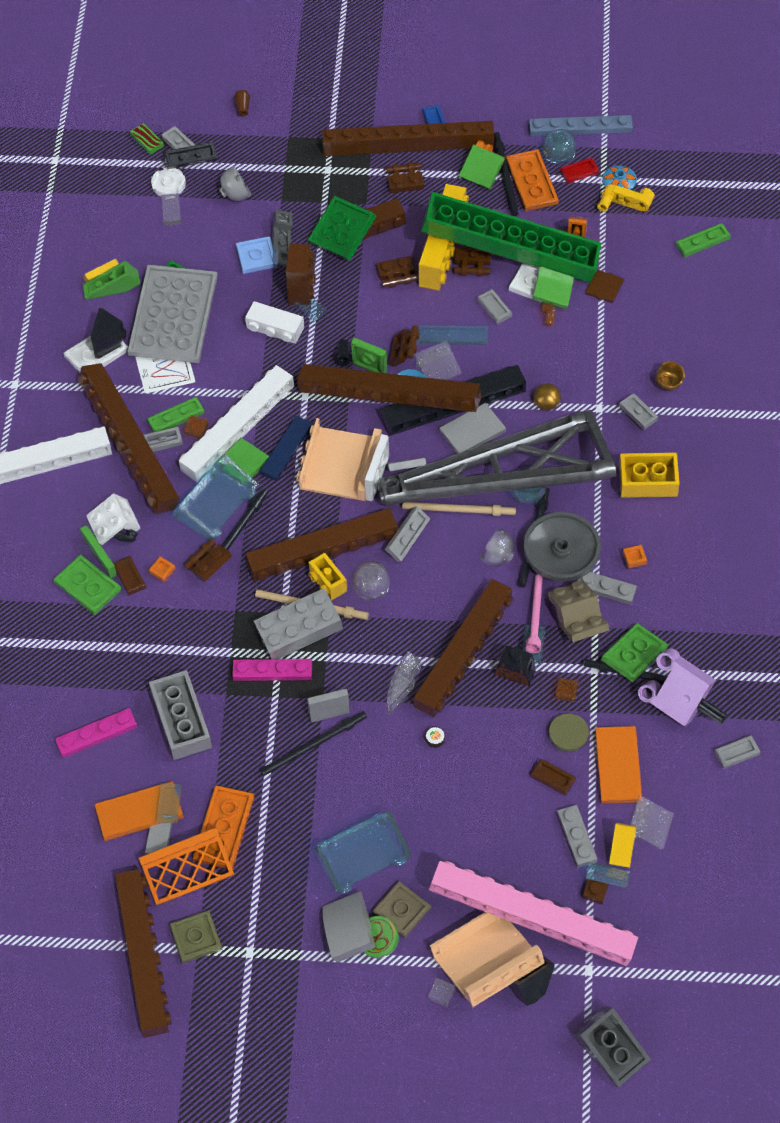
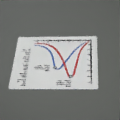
(163, 374)

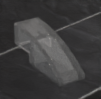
(402, 681)

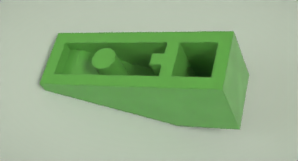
(114, 281)

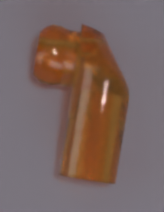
(551, 312)

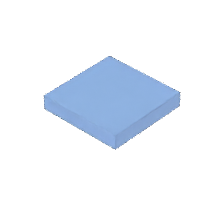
(256, 255)

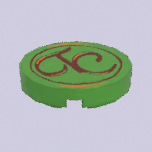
(384, 935)

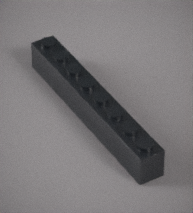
(493, 388)

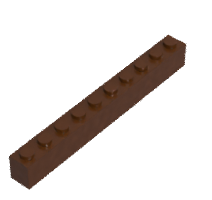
(406, 138)
(389, 387)
(128, 438)

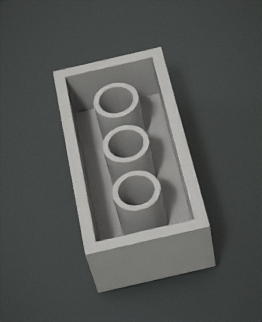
(298, 624)
(180, 715)

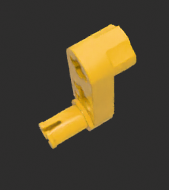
(626, 197)

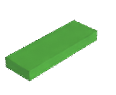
(703, 240)
(176, 415)
(98, 551)

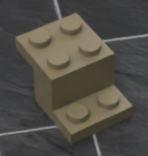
(578, 611)

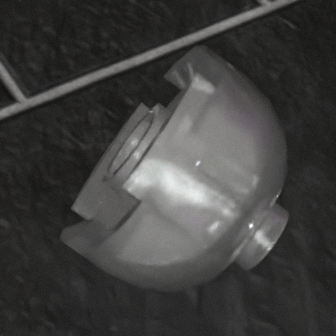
(498, 549)
(370, 580)

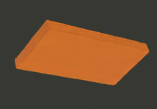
(531, 180)
(618, 764)
(130, 812)
(229, 813)

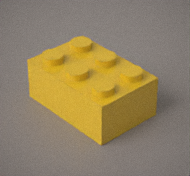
(649, 475)

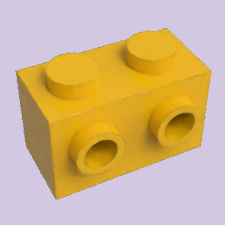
(327, 576)

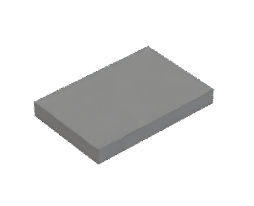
(472, 429)

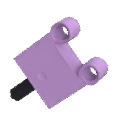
(682, 691)

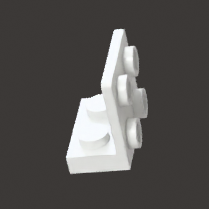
(111, 518)

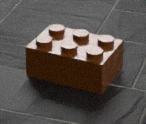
(300, 273)

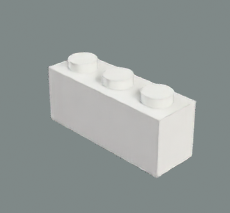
(274, 322)

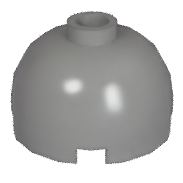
(233, 185)

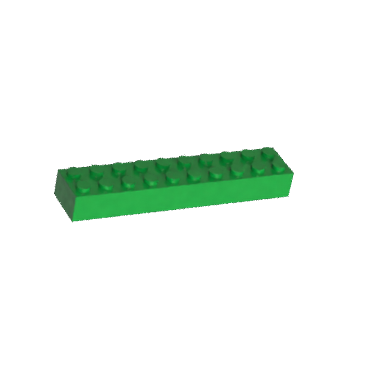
(511, 237)

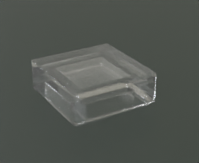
(441, 992)

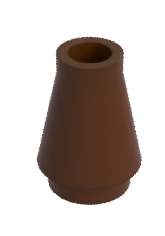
(242, 102)

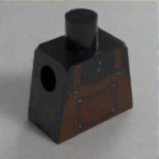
(516, 666)

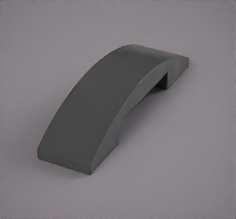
(281, 236)

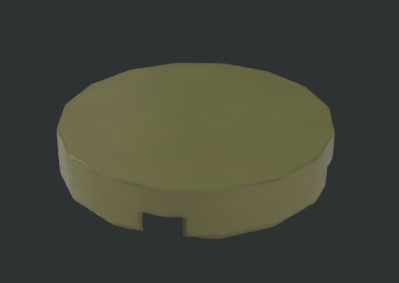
(568, 732)

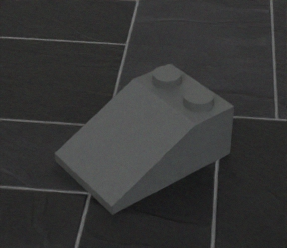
(611, 1045)

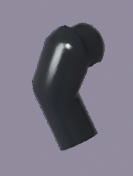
(129, 537)

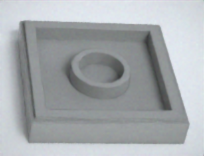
(328, 705)

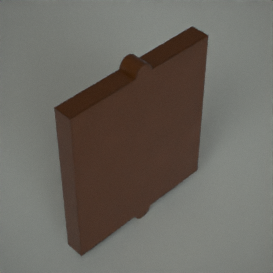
(605, 286)

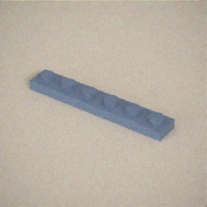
(582, 125)

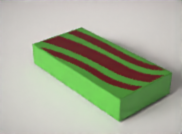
(146, 138)

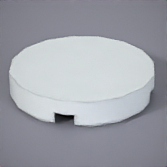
(168, 181)

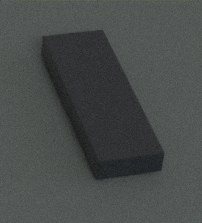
(190, 155)

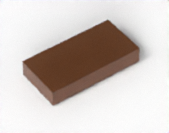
(129, 575)
(553, 777)

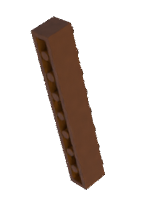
(330, 540)
(462, 648)
(142, 954)

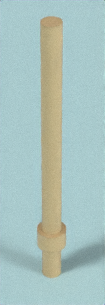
(496, 510)
(348, 612)

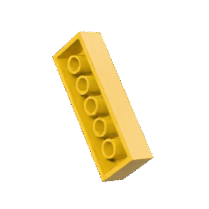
(438, 251)

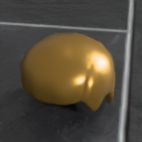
(670, 375)
(547, 396)

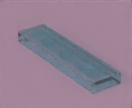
(453, 334)

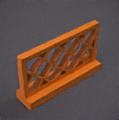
(175, 852)

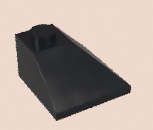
(106, 333)
(534, 984)

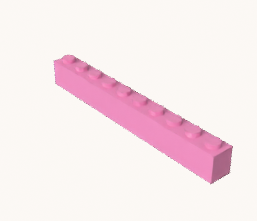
(533, 913)

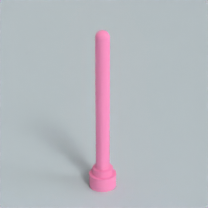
(533, 643)

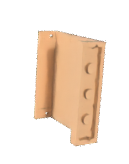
(337, 462)
(485, 956)

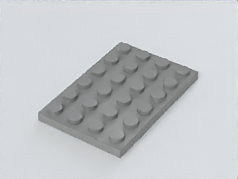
(173, 314)

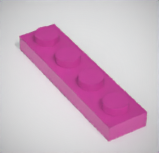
(272, 669)
(96, 733)

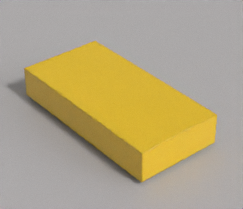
(96, 272)
(622, 845)

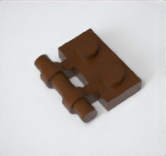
(405, 182)
(471, 256)
(396, 268)
(404, 346)
(210, 563)

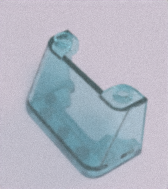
(215, 498)
(361, 851)

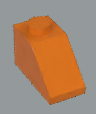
(577, 226)

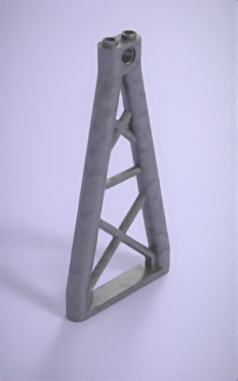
(428, 480)

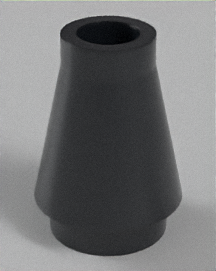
(343, 354)

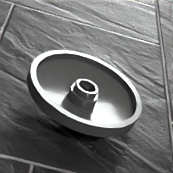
(562, 546)

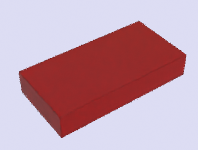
(579, 170)

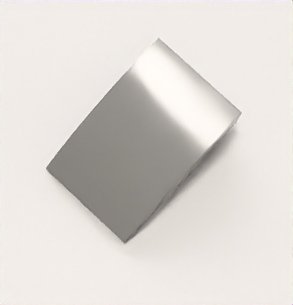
(347, 927)

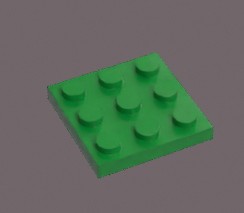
(342, 228)

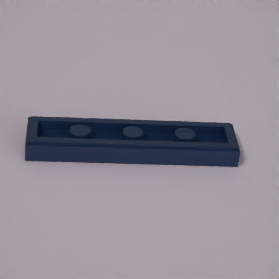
(286, 448)

